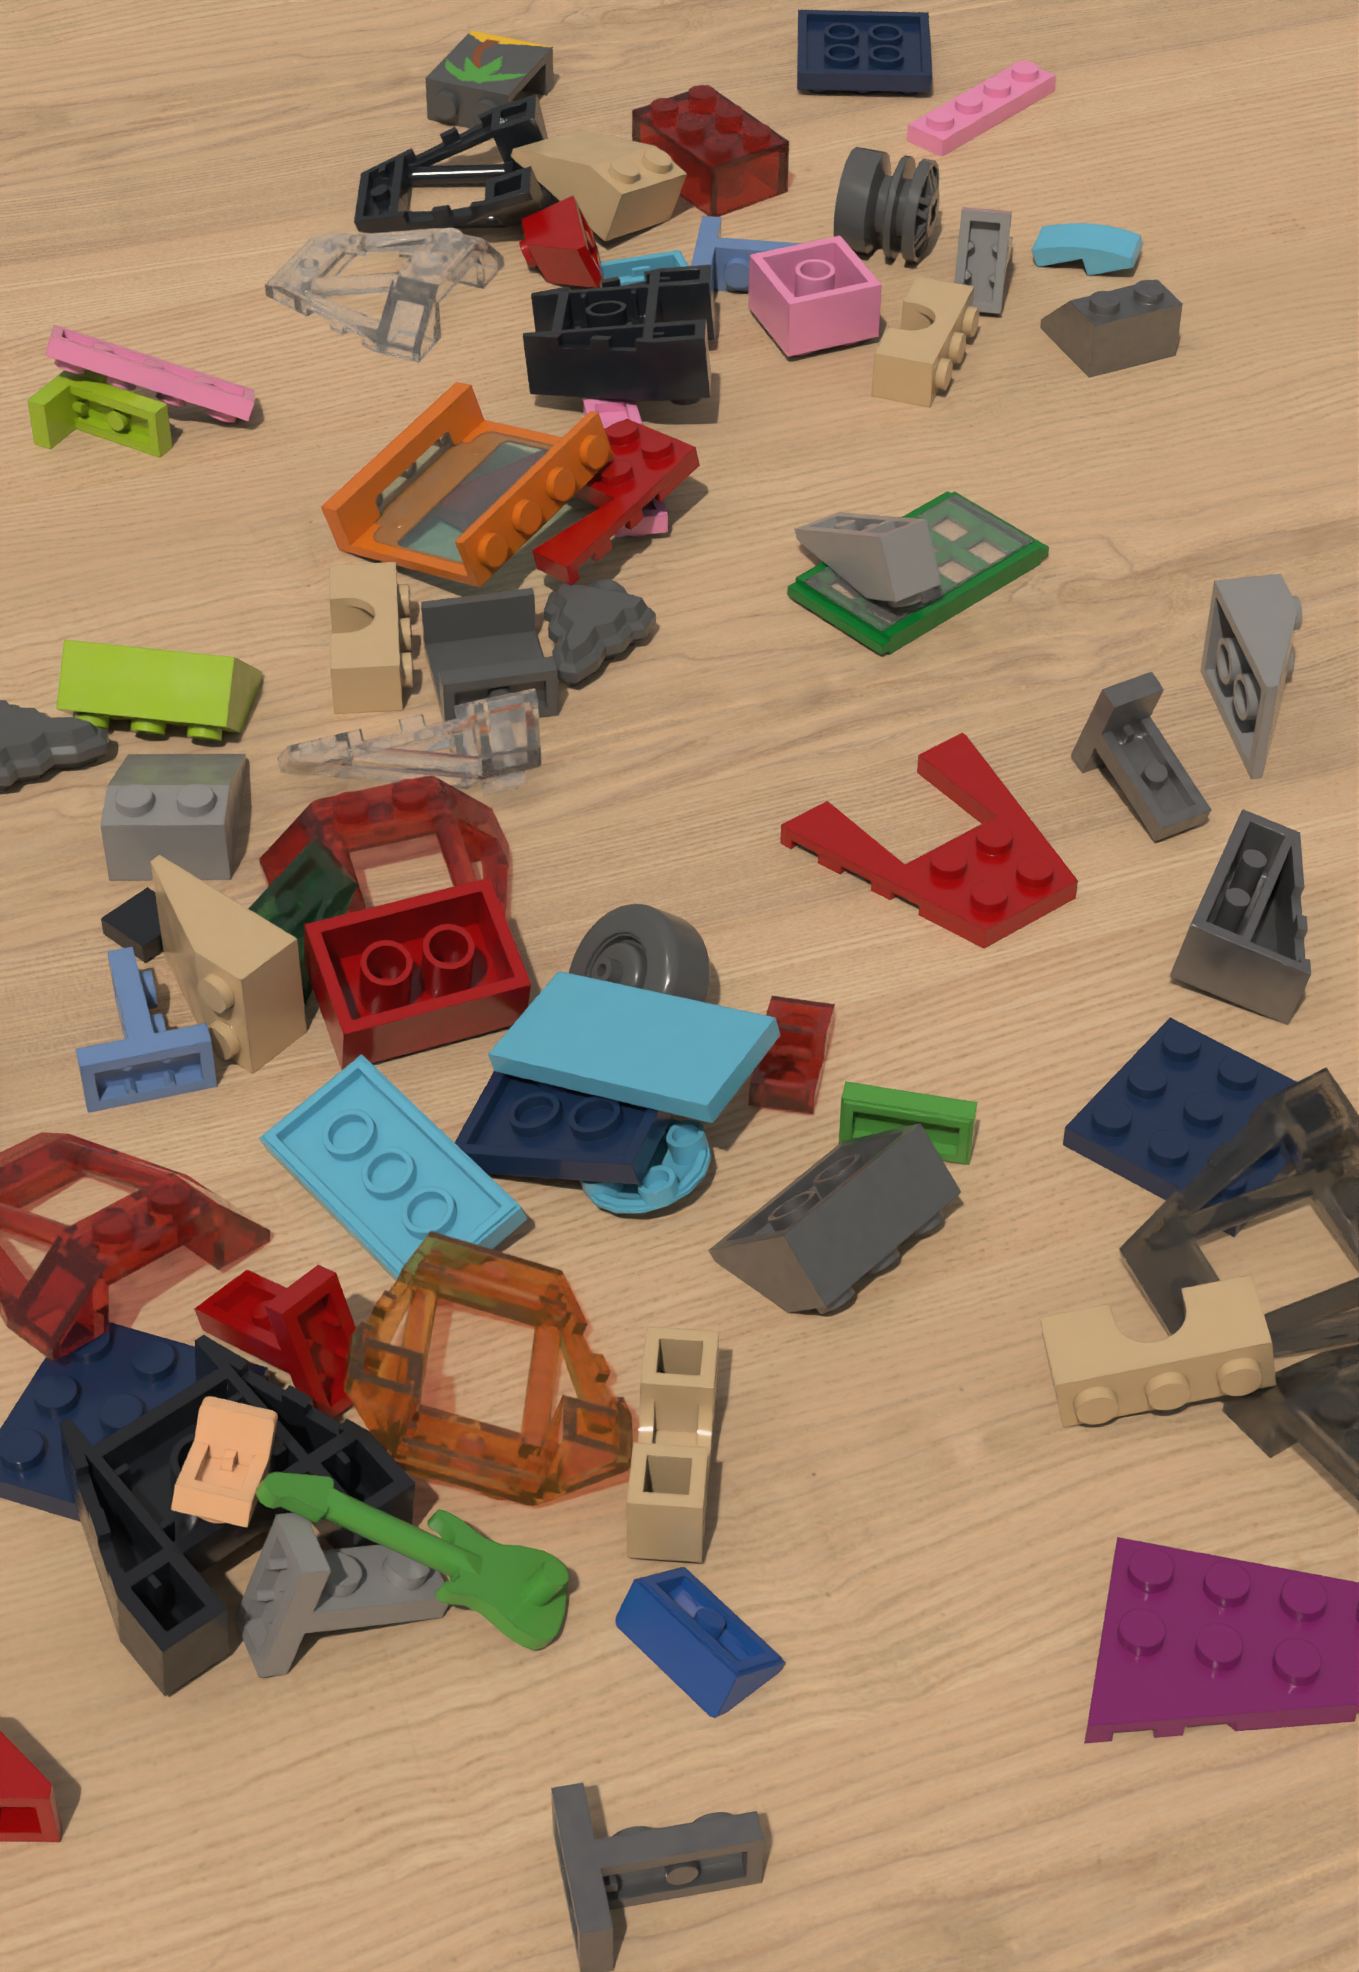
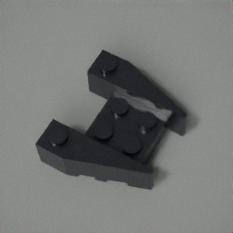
(625, 339)
(155, 1554)

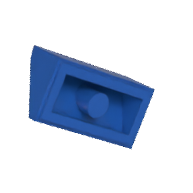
(696, 1640)

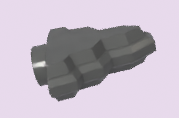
(593, 626)
(37, 743)

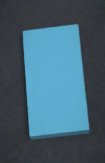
(635, 1046)
(387, 1169)

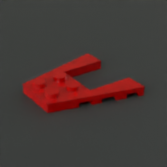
(642, 468)
(971, 885)

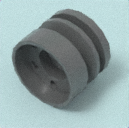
(896, 206)

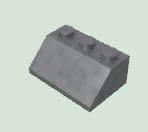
(840, 1220)

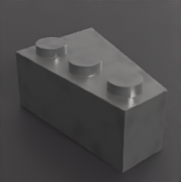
(1251, 923)

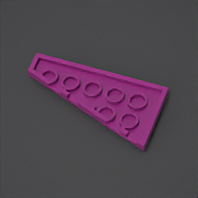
(1221, 1644)

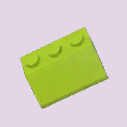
(156, 688)

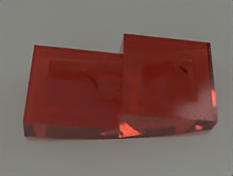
(795, 1063)

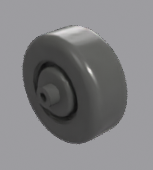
(645, 951)

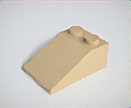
(613, 179)
(230, 967)

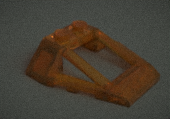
(549, 1457)

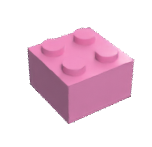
(814, 296)

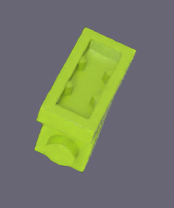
(98, 409)

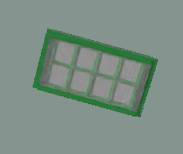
(974, 559)

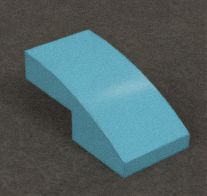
(1099, 246)

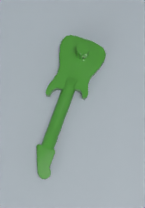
(508, 1584)

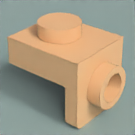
(226, 1462)

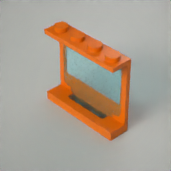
(462, 489)

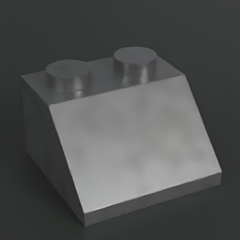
(1117, 327)

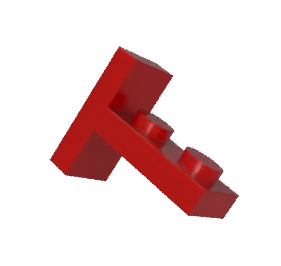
(293, 1328)

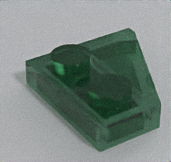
(307, 891)

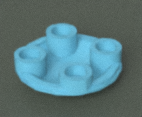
(671, 1174)

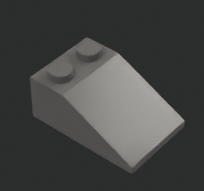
(1249, 659)
(173, 809)

